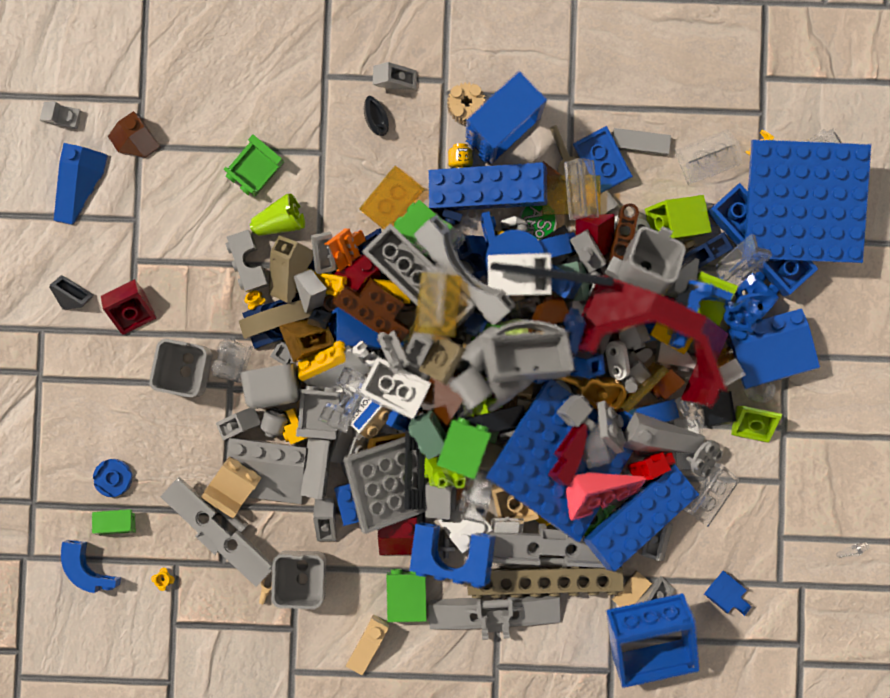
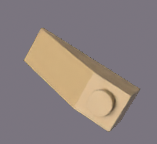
(368, 644)

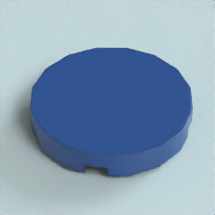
(112, 477)

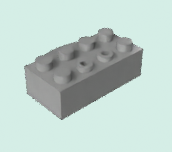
(523, 352)

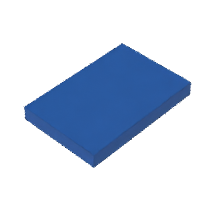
(606, 157)

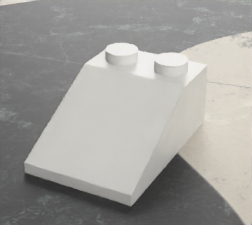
(397, 391)

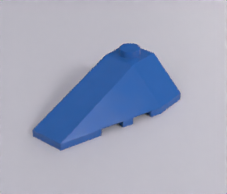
(77, 177)

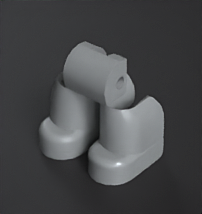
(472, 385)

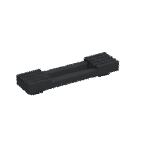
(414, 498)

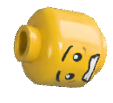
(460, 156)

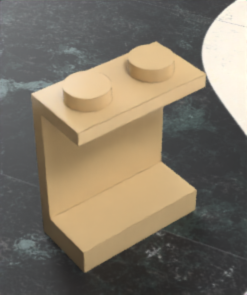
(231, 487)

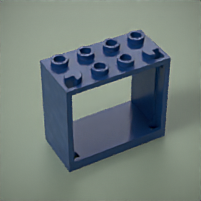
(504, 118)
(647, 621)

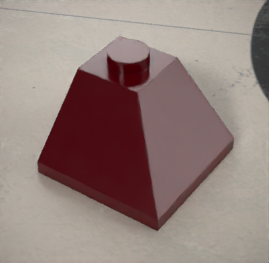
(359, 273)

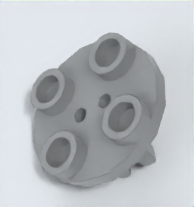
(705, 458)

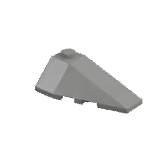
(658, 436)

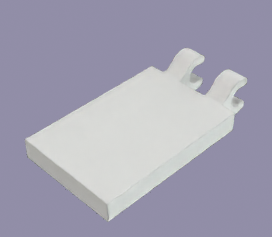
(356, 358)

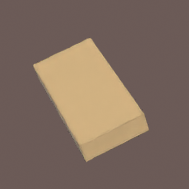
(633, 590)

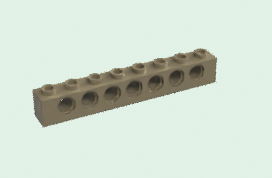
(535, 574)

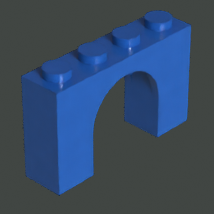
(426, 559)

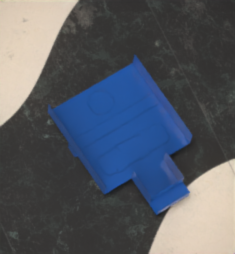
(727, 594)

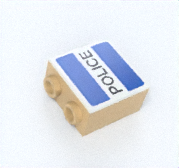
(369, 418)

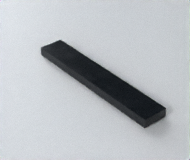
(551, 274)

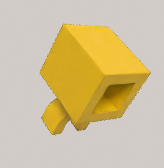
(290, 430)

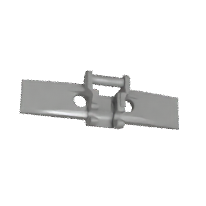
(213, 535)
(513, 549)
(493, 614)

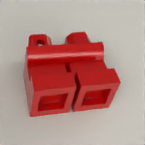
(652, 465)

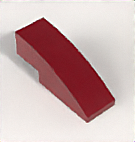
(569, 455)

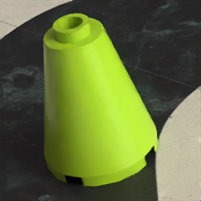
(279, 217)

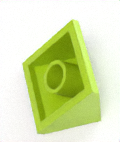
(755, 423)

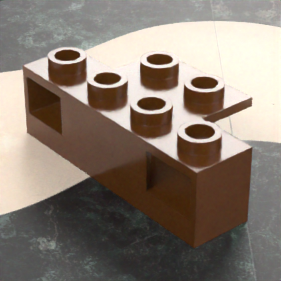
(373, 308)

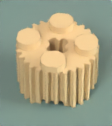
(459, 95)

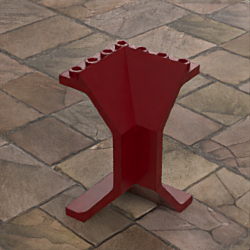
(629, 305)

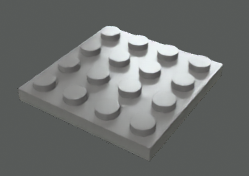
(379, 484)

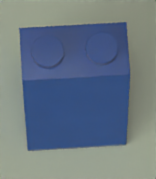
(351, 331)

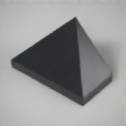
(69, 293)

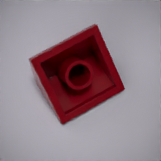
(600, 229)

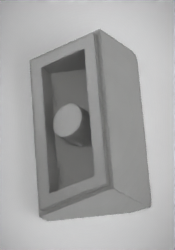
(657, 545)

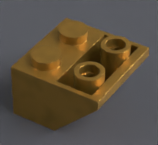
(305, 340)

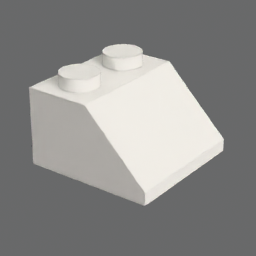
(461, 530)

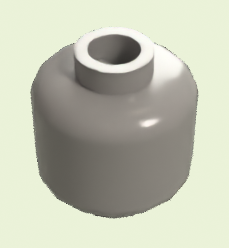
(274, 422)

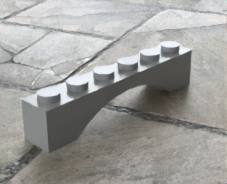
(437, 240)

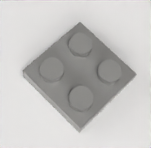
(610, 427)

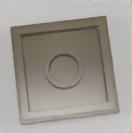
(442, 359)

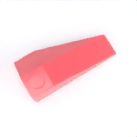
(596, 490)

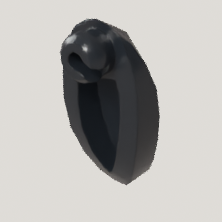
(375, 116)

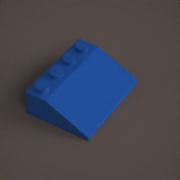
(775, 349)

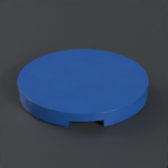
(513, 243)

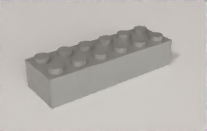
(404, 266)

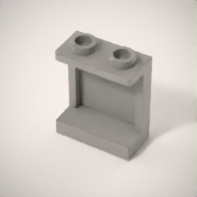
(311, 406)

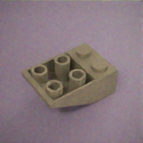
(286, 261)

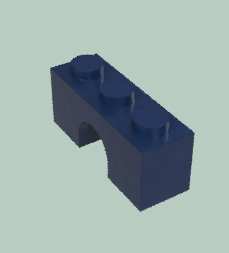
(474, 251)

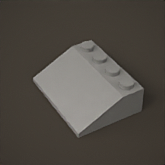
(276, 463)

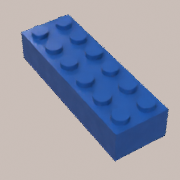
(488, 187)
(731, 218)
(640, 518)

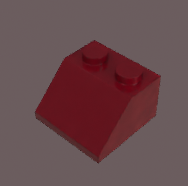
(128, 307)
(397, 537)

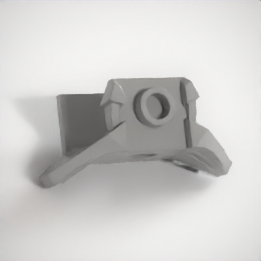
(346, 445)

